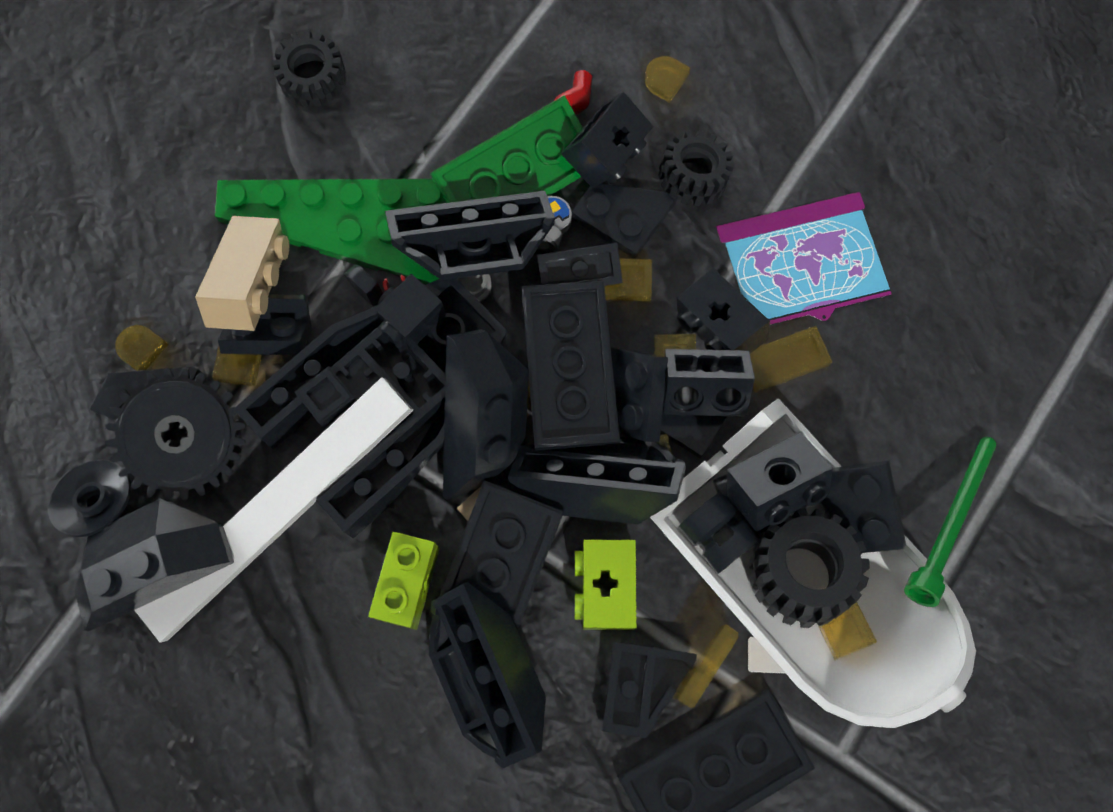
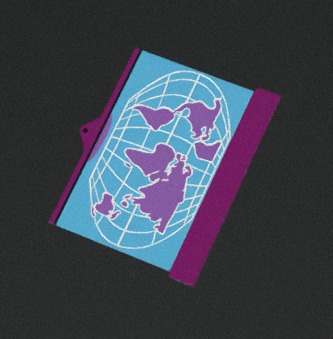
(806, 259)

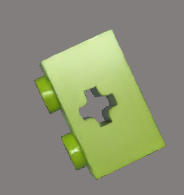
(618, 561)
(404, 580)

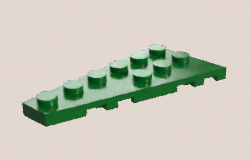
(334, 215)

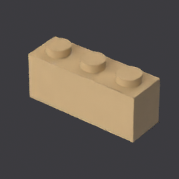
(242, 273)

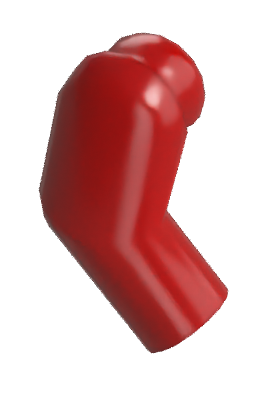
(580, 93)

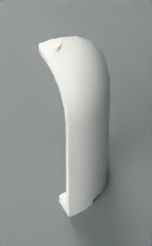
(920, 650)

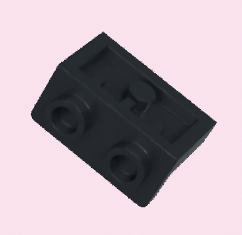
(278, 332)

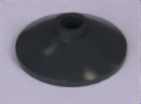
(89, 498)

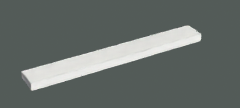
(285, 501)

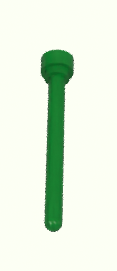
(926, 583)

